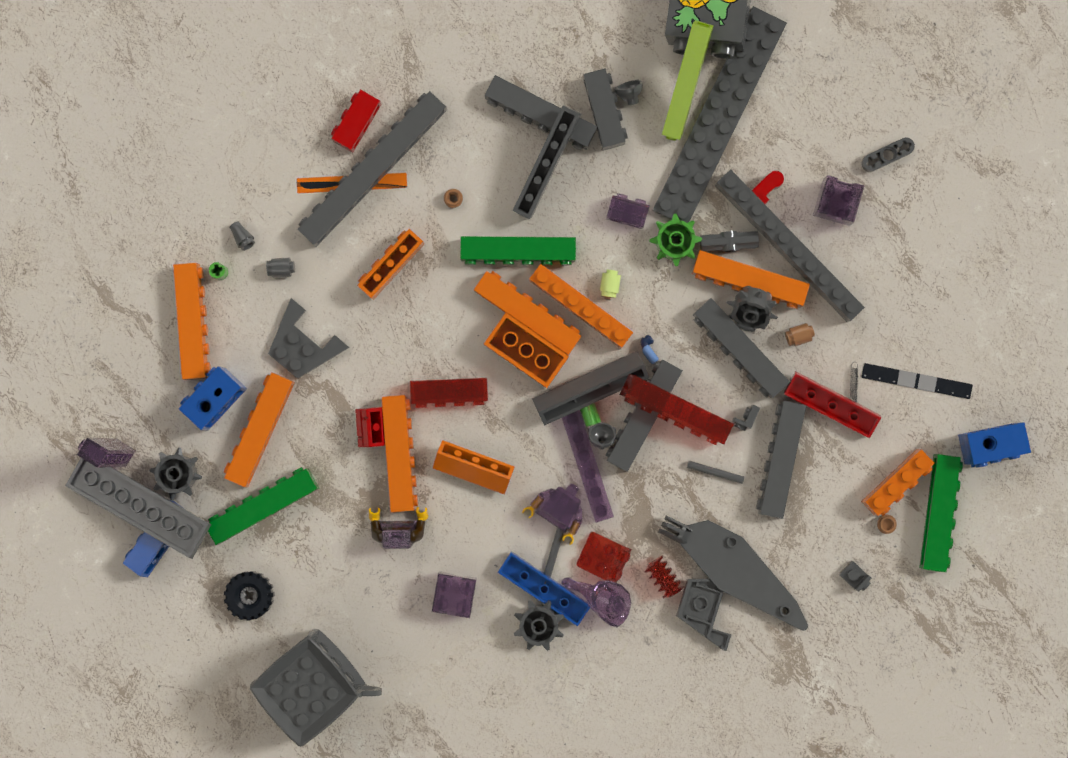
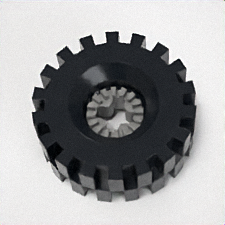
(248, 608)

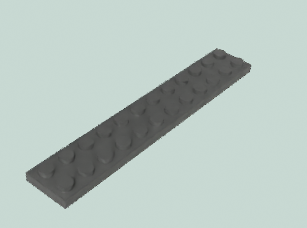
(719, 118)

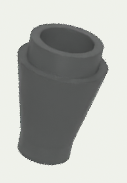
(242, 237)

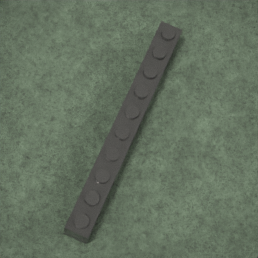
(372, 168)
(789, 246)

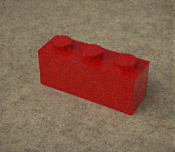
(355, 120)

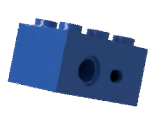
(220, 390)
(1001, 443)

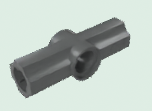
(729, 241)

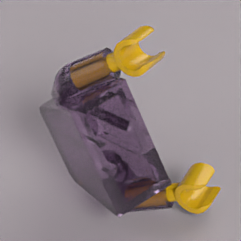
(559, 508)

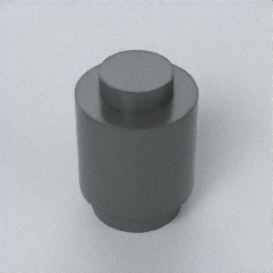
(280, 267)

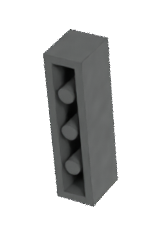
(604, 109)

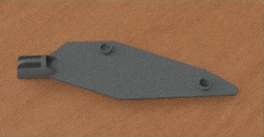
(735, 568)

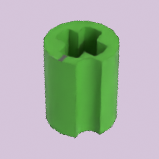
(218, 271)
(590, 415)

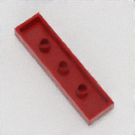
(832, 404)

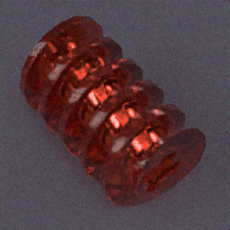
(663, 578)

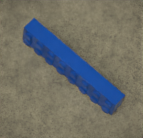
(532, 581)

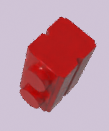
(370, 427)

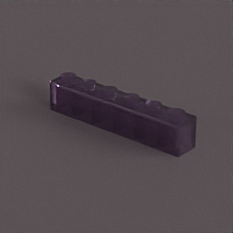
(105, 452)

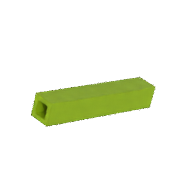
(687, 80)

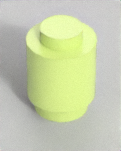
(610, 283)

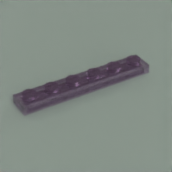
(587, 466)

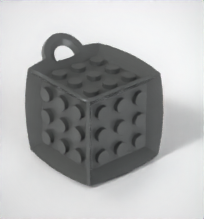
(309, 687)

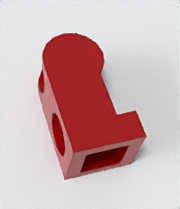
(770, 182)

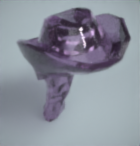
(605, 598)

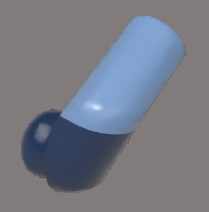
(647, 350)

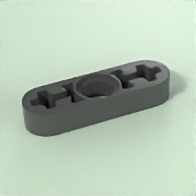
(902, 153)

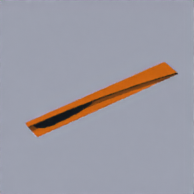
(325, 184)

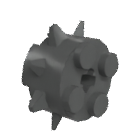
(752, 308)
(164, 473)
(543, 635)

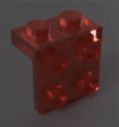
(603, 557)

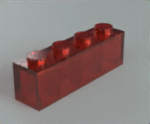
(449, 391)

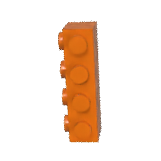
(391, 264)
(473, 467)
(897, 482)

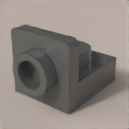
(750, 415)
(855, 577)

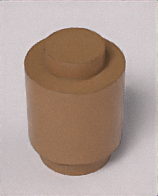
(799, 335)

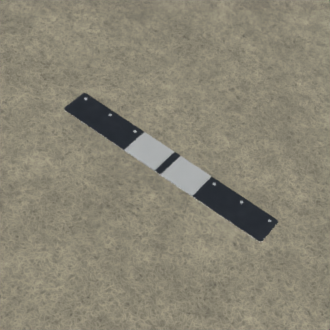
(917, 381)

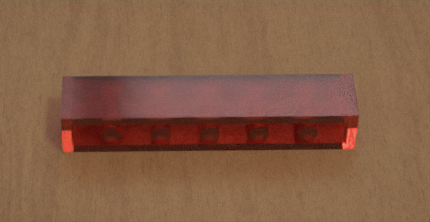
(676, 409)

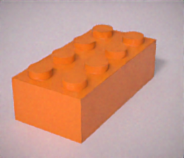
(526, 350)

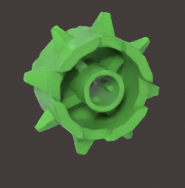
(674, 229)

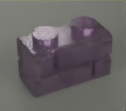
(628, 211)

